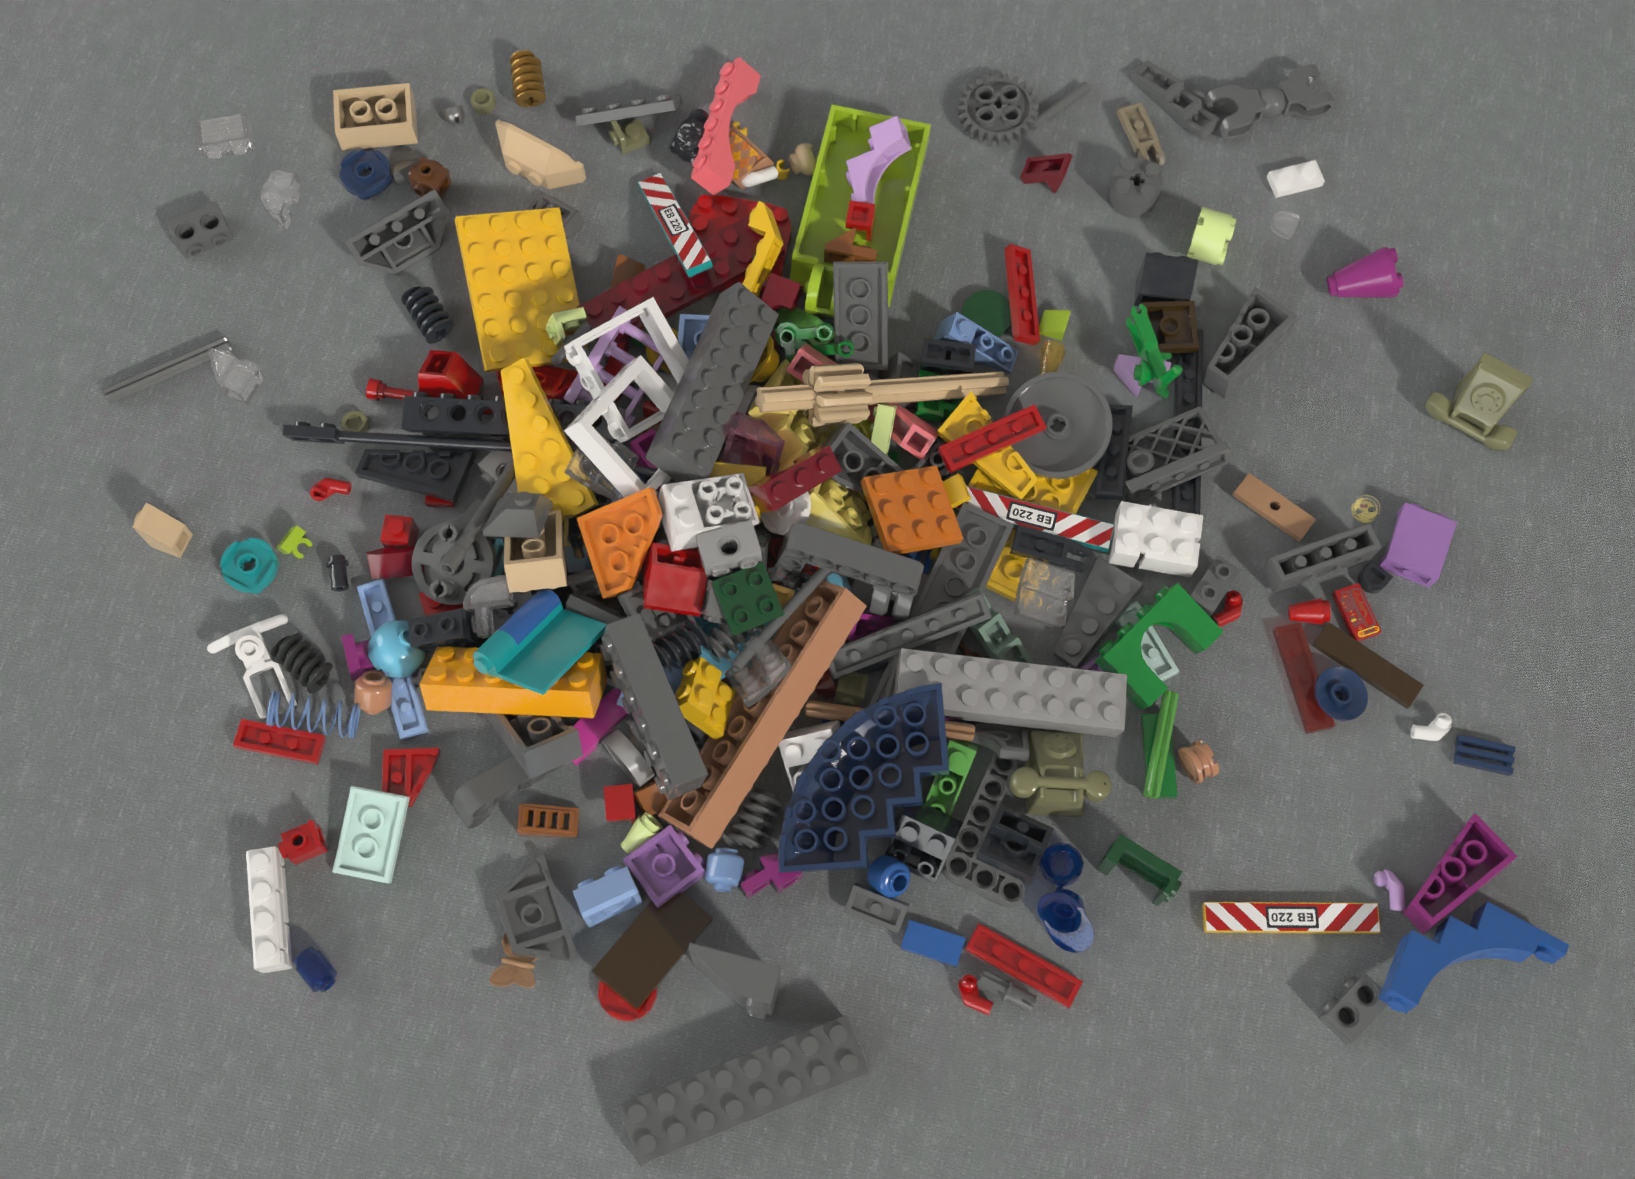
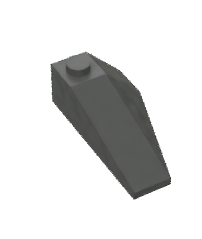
(857, 457)

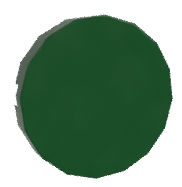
(989, 311)

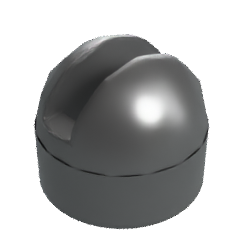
(454, 113)

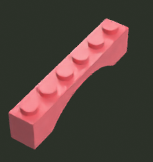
(714, 160)
(908, 429)

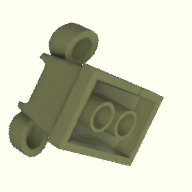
(1482, 401)
(1055, 776)

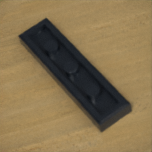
(1114, 461)

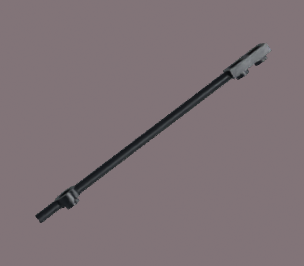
(330, 434)

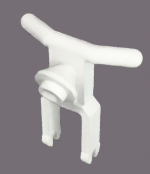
(255, 656)

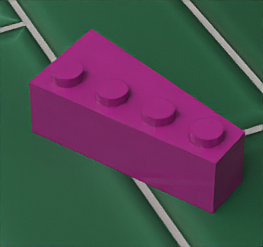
(1464, 869)

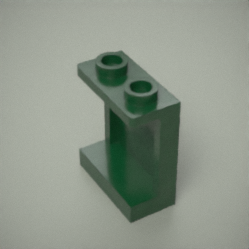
(1144, 865)

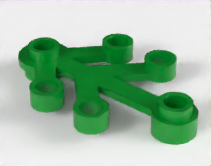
(800, 334)

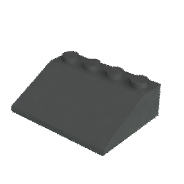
(744, 980)

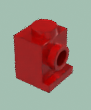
(312, 845)

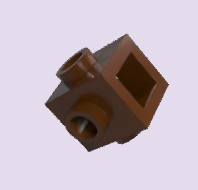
(428, 176)

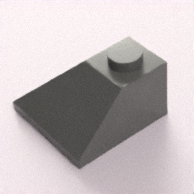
(519, 515)

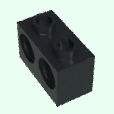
(947, 357)
(441, 630)

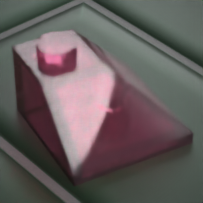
(753, 444)

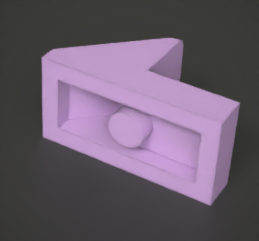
(1125, 368)

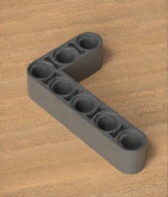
(847, 557)
(978, 831)

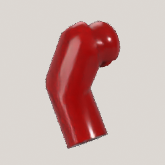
(328, 487)
(1232, 609)

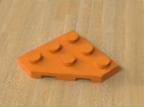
(620, 538)

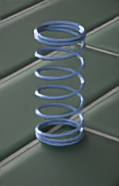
(272, 715)

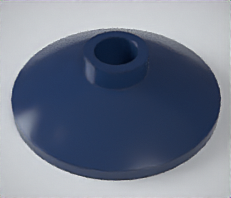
(1349, 688)

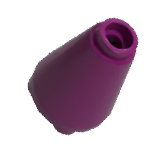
(1368, 277)

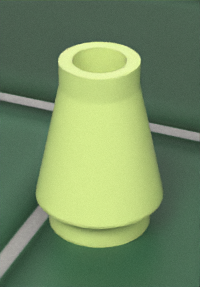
(642, 831)

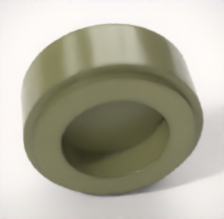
(483, 101)
(355, 421)

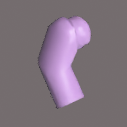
(1394, 886)

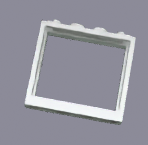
(663, 339)
(598, 449)

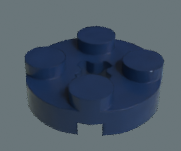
(368, 185)

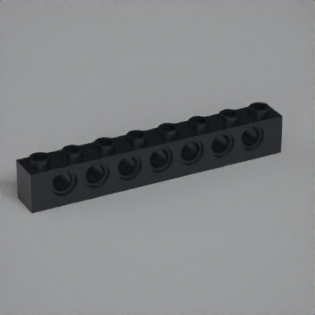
(416, 418)

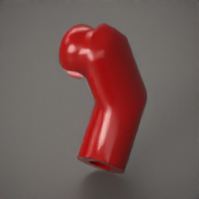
(971, 997)

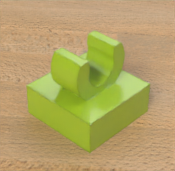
(292, 540)

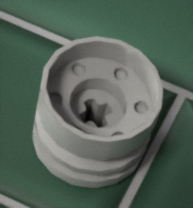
(629, 754)

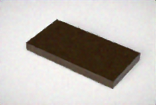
(651, 948)

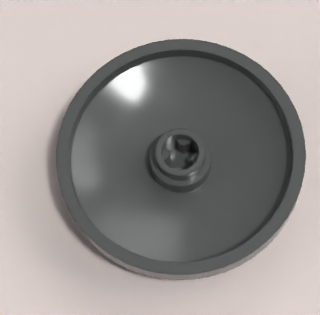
(1075, 420)

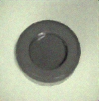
(1140, 462)

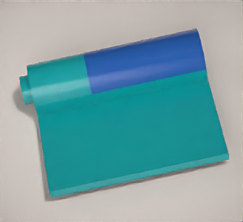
(538, 643)

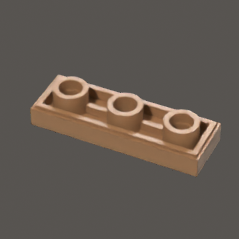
(1287, 515)

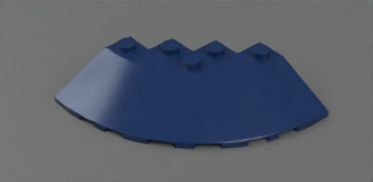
(861, 778)

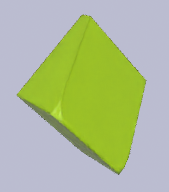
(1054, 323)

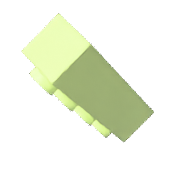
(883, 426)

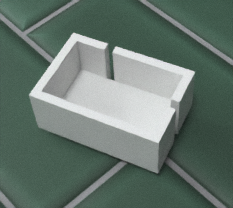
(1163, 536)

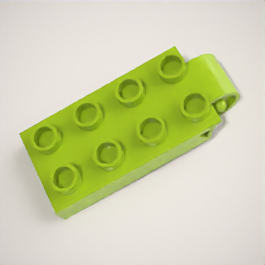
(829, 199)

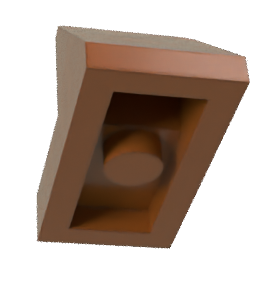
(844, 249)

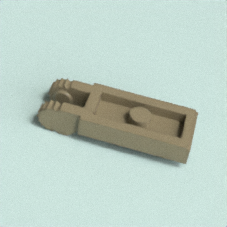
(1140, 132)

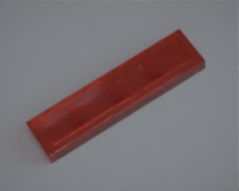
(1302, 676)

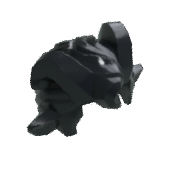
(689, 135)

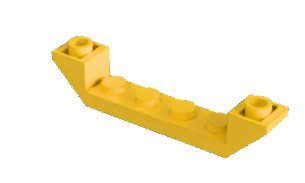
(767, 250)

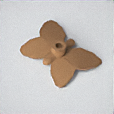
(516, 971)

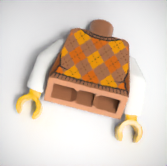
(751, 164)

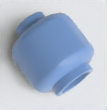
(724, 869)

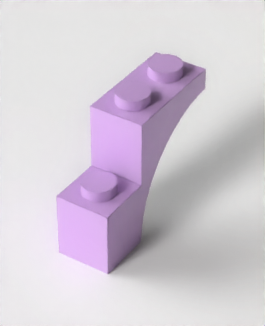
(887, 143)

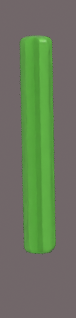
(1161, 744)

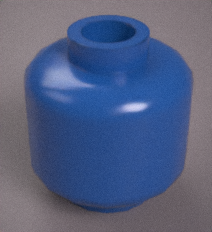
(888, 876)

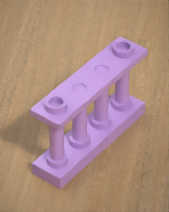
(608, 347)

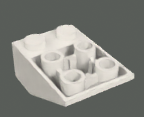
(704, 506)
(801, 745)

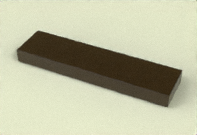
(1368, 665)

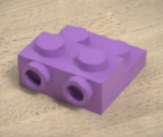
(665, 865)

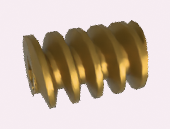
(527, 79)

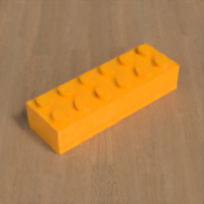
(457, 686)

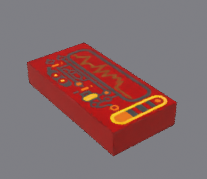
(1356, 612)

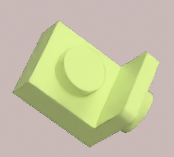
(566, 319)

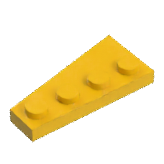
(1003, 467)

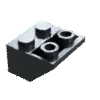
(1165, 278)
(924, 840)

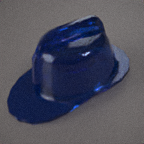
(1066, 920)

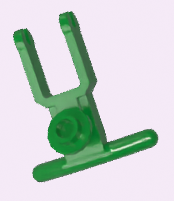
(1152, 360)

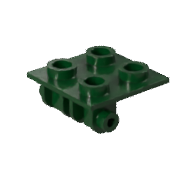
(747, 598)

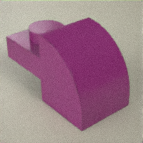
(756, 880)

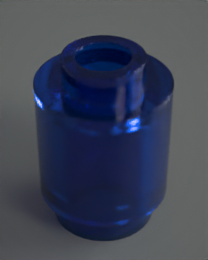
(315, 970)

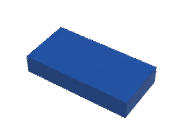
(932, 943)

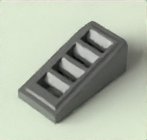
(571, 217)

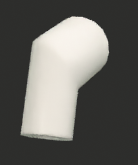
(1434, 730)

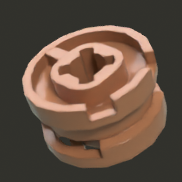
(1198, 761)

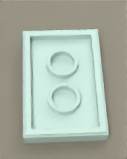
(371, 834)

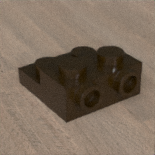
(1174, 325)

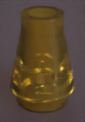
(1051, 356)

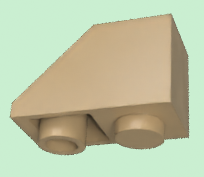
(162, 530)

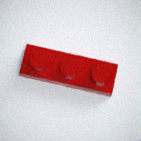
(279, 742)

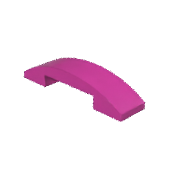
(595, 729)

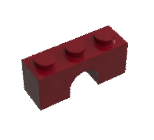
(780, 293)
(796, 480)

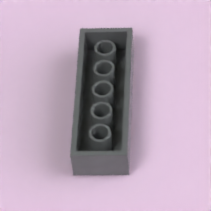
(653, 707)

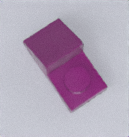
(356, 656)

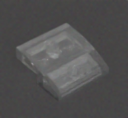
(586, 473)

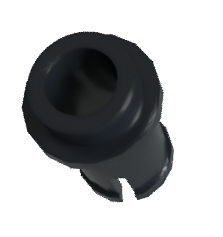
(338, 572)

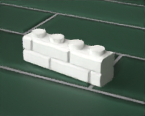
(268, 910)

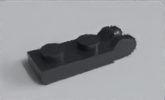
(1048, 549)

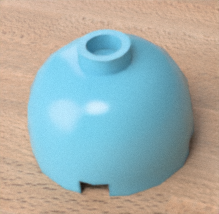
(392, 650)

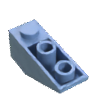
(989, 349)

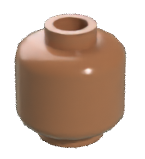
(373, 692)

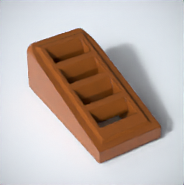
(525, 830)

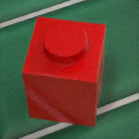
(399, 531)

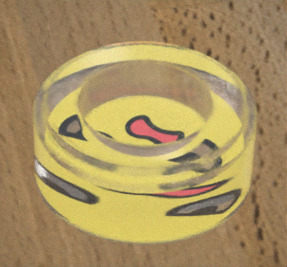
(1365, 508)

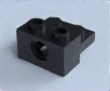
(1015, 843)

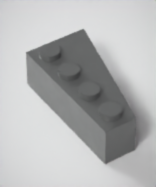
(1253, 336)
(537, 741)

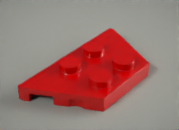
(552, 379)

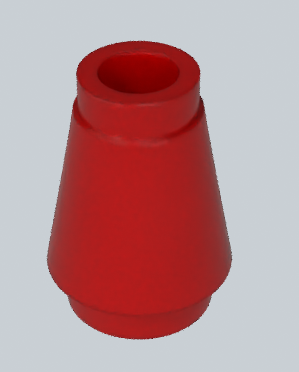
(1311, 611)

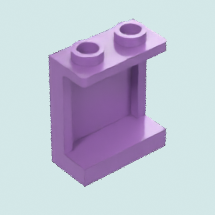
(1418, 544)

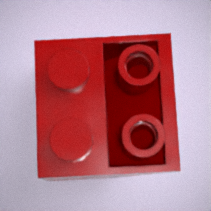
(448, 374)
(673, 580)

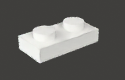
(1295, 178)

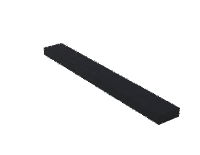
(1187, 396)

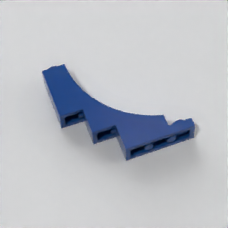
(1490, 935)

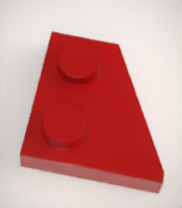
(407, 770)

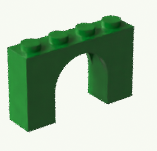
(1172, 610)

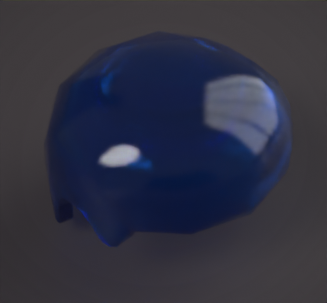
(1061, 864)

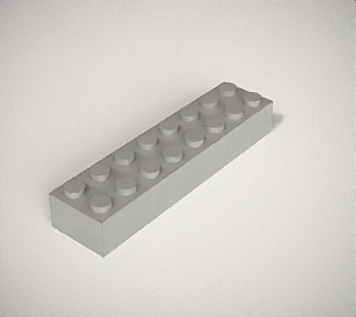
(1019, 692)

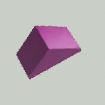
(869, 623)

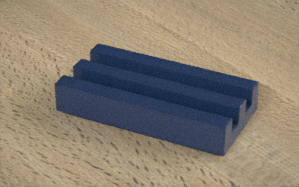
(1508, 758)

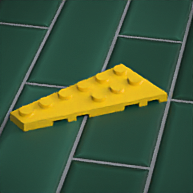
(540, 444)

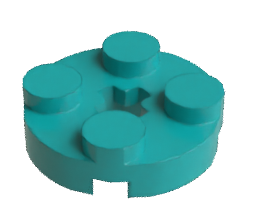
(253, 580)

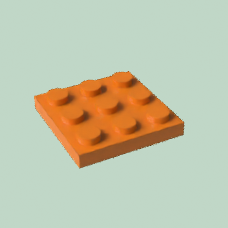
(911, 510)

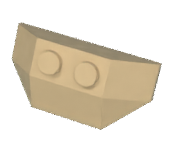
(537, 159)

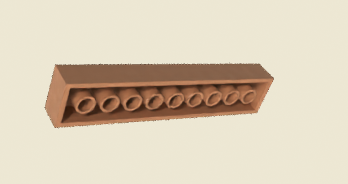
(753, 733)

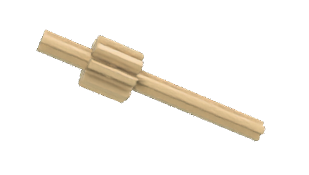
(842, 392)

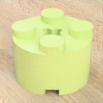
(1210, 235)

